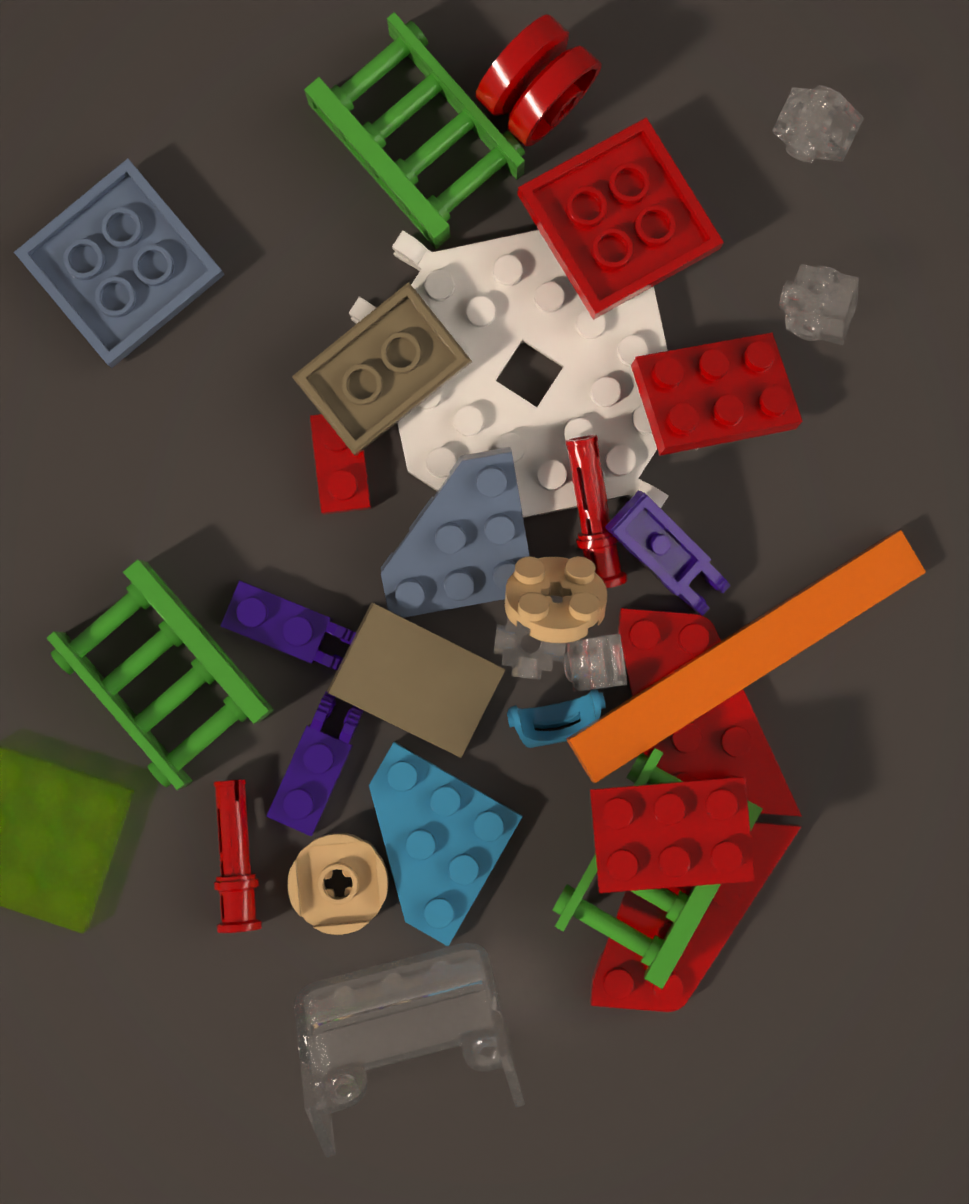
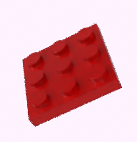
(619, 218)

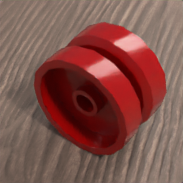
(537, 80)

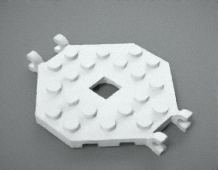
(515, 294)

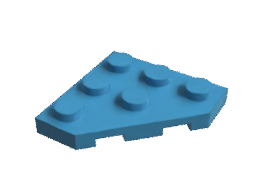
(437, 839)

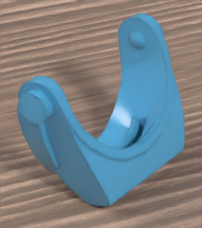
(526, 720)

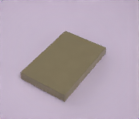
(382, 369)
(416, 680)

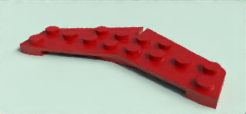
(713, 746)

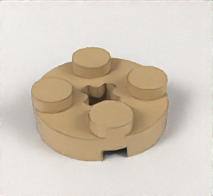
(573, 580)
(319, 904)

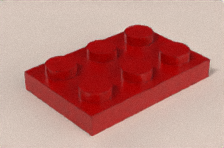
(716, 393)
(672, 835)

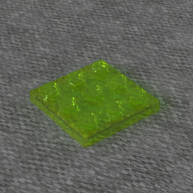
(56, 838)

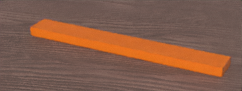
(745, 656)

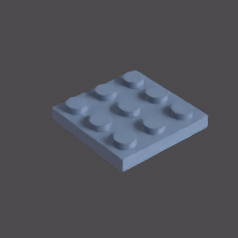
(119, 263)

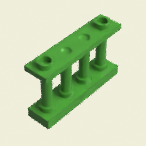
(400, 177)
(177, 628)
(682, 909)

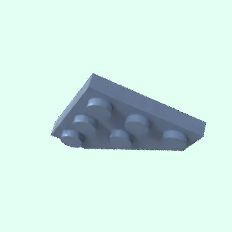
(460, 541)

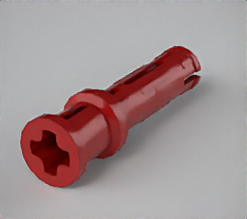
(593, 510)
(236, 881)

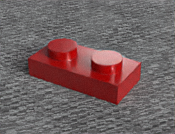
(340, 473)

